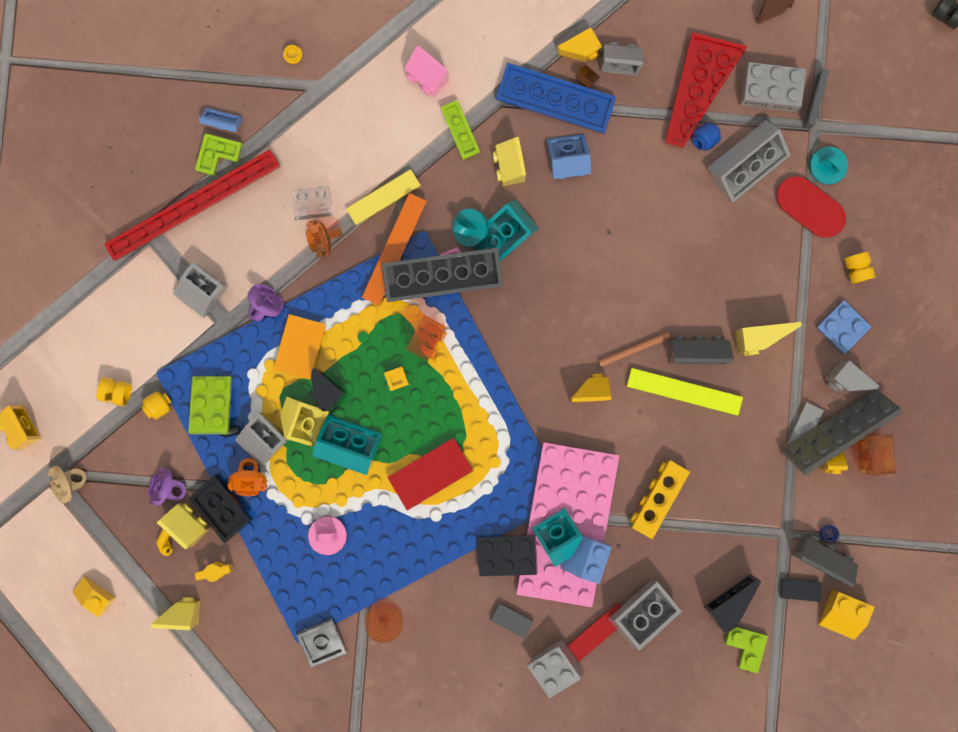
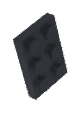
(220, 508)
(507, 555)

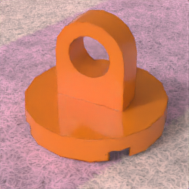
(247, 482)

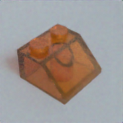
(426, 338)

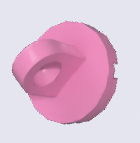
(327, 535)

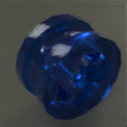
(823, 535)

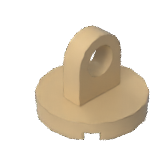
(63, 485)

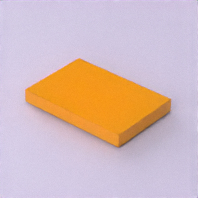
(299, 347)

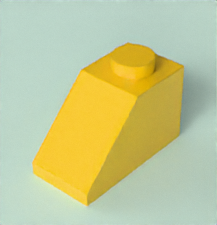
(581, 47)
(93, 597)

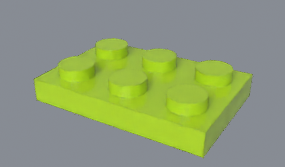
(210, 405)

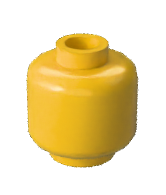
(156, 405)

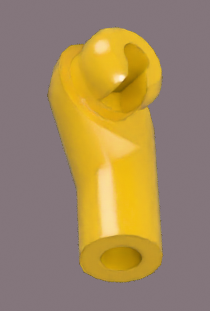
(164, 544)

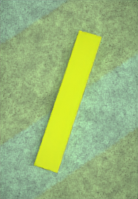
(684, 391)

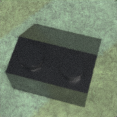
(326, 391)

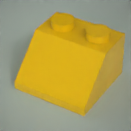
(18, 427)
(845, 614)

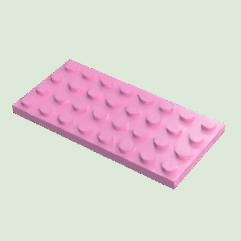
(584, 486)

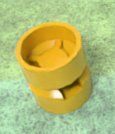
(860, 267)
(110, 391)

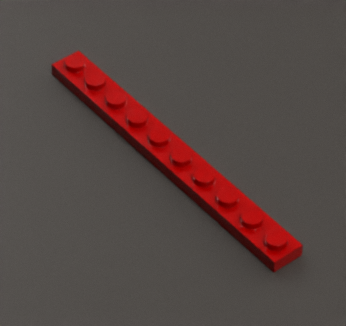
(192, 205)

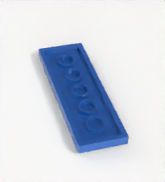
(555, 98)

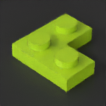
(215, 148)
(752, 645)

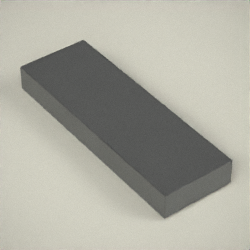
(816, 99)

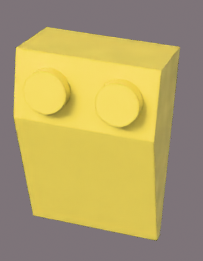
(753, 339)

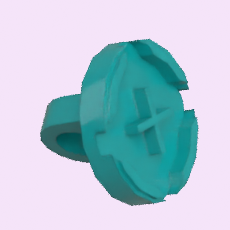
(828, 165)
(470, 227)

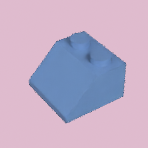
(569, 156)
(588, 559)

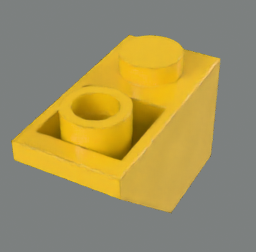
(835, 465)

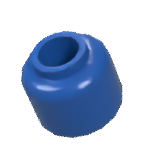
(706, 136)

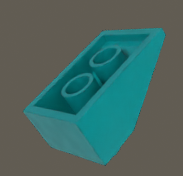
(508, 230)

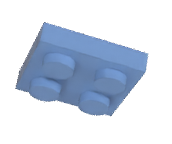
(843, 327)

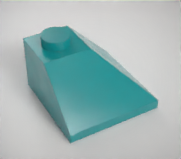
(558, 536)

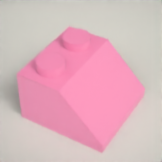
(426, 72)

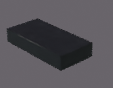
(800, 590)

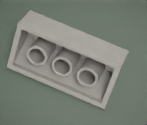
(749, 160)

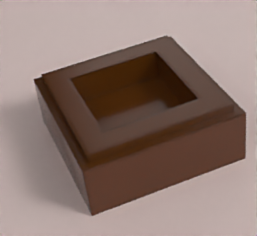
(587, 76)

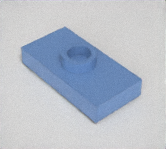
(220, 120)

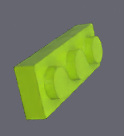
(460, 130)

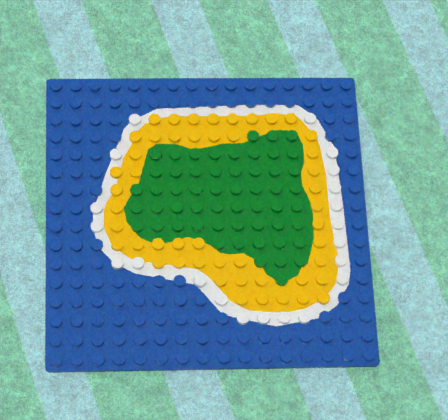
(446, 398)

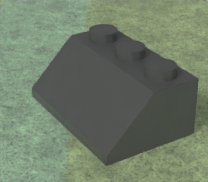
(700, 351)
(826, 559)

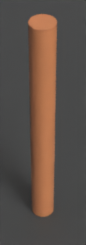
(634, 349)

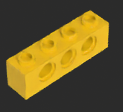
(678, 476)

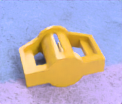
(214, 571)

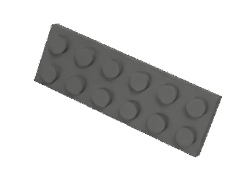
(841, 431)

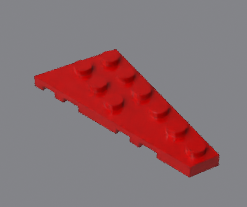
(703, 75)

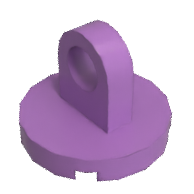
(264, 302)
(161, 487)

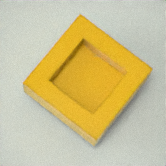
(396, 378)

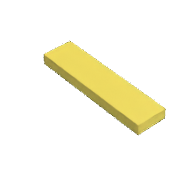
(383, 197)

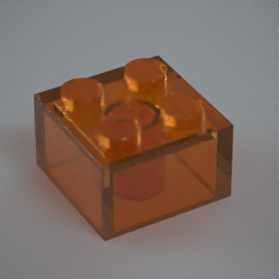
(876, 454)

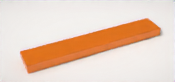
(395, 246)

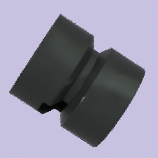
(951, 19)

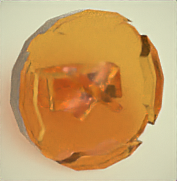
(319, 238)
(384, 623)

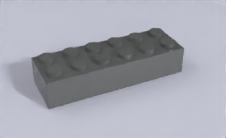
(442, 275)

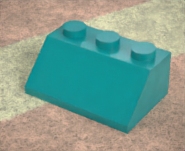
(347, 444)

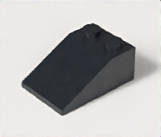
(731, 605)

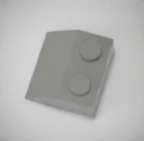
(622, 59)
(848, 377)

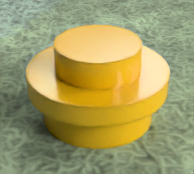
(292, 54)

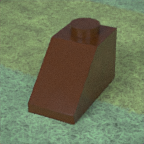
(773, 8)

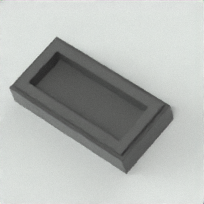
(512, 620)

